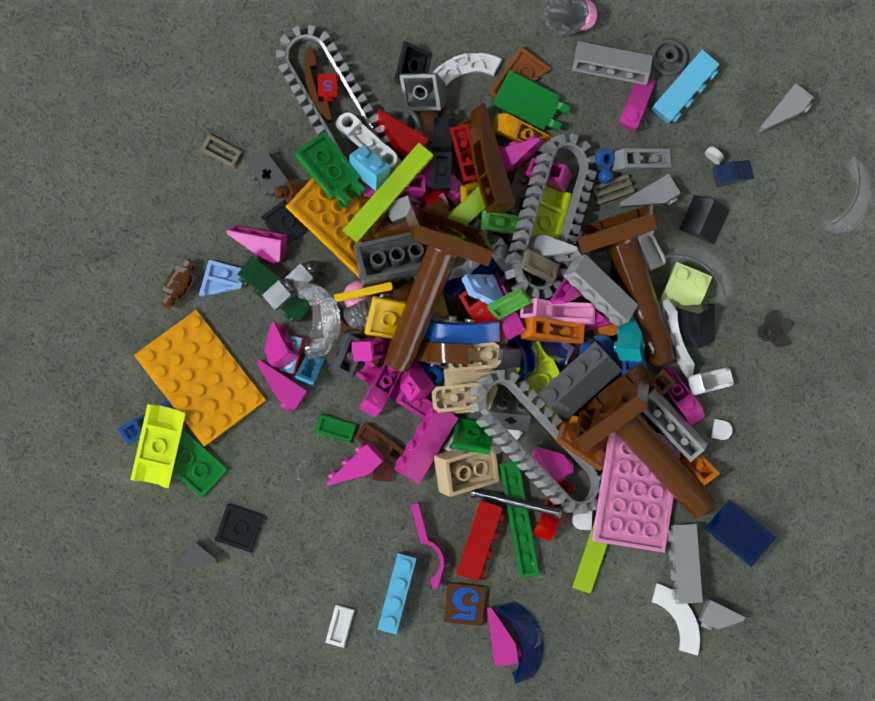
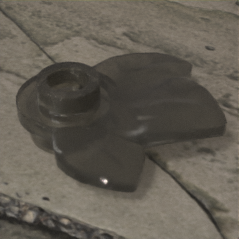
(778, 329)

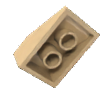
(465, 471)

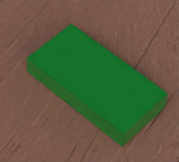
(335, 428)

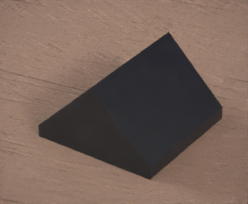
(412, 60)
(704, 219)
(696, 324)

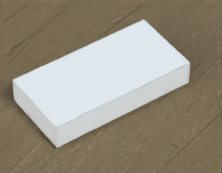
(339, 626)

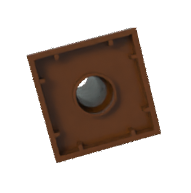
(621, 237)
(445, 242)
(618, 411)

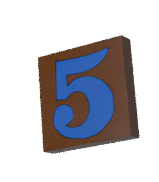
(465, 604)

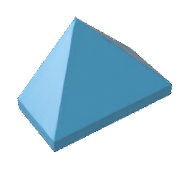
(310, 370)

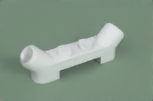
(361, 135)

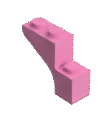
(570, 312)

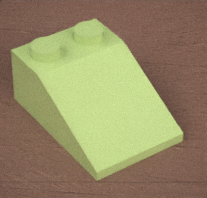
(685, 286)

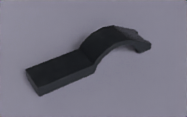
(442, 151)

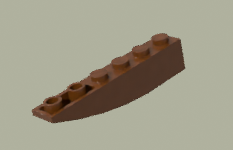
(489, 163)

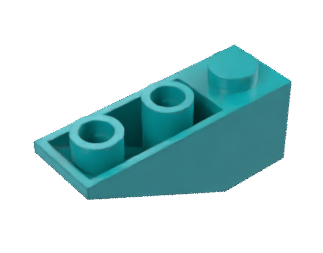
(630, 342)

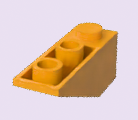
(516, 130)

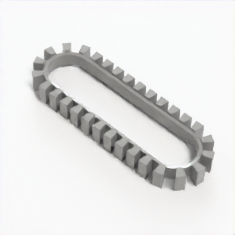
(343, 69)
(532, 207)
(543, 479)

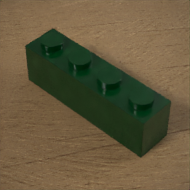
(262, 279)

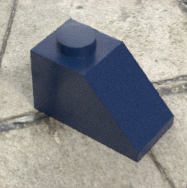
(732, 172)

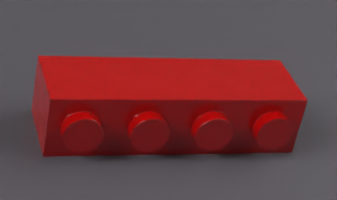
(479, 540)

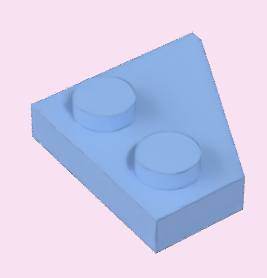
(219, 279)
(482, 287)

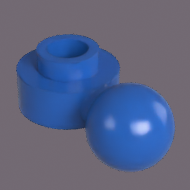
(605, 159)
(432, 373)

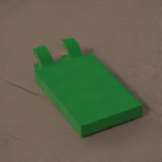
(529, 102)
(330, 169)
(197, 465)

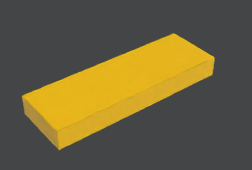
(363, 292)

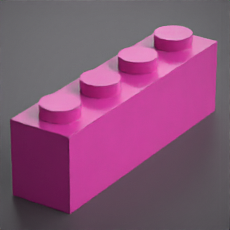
(425, 444)

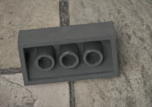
(388, 259)
(579, 381)

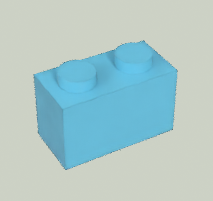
(370, 167)

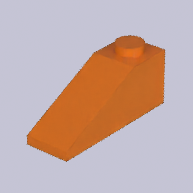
(552, 330)

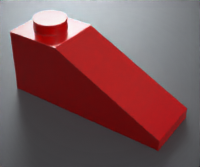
(462, 146)

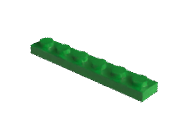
(519, 521)

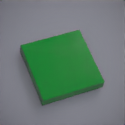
(471, 437)

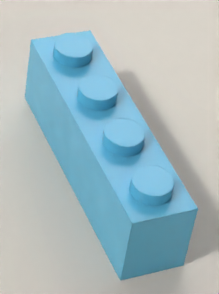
(685, 86)
(397, 593)

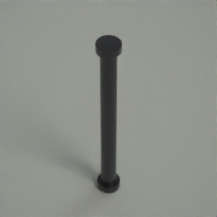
(557, 512)

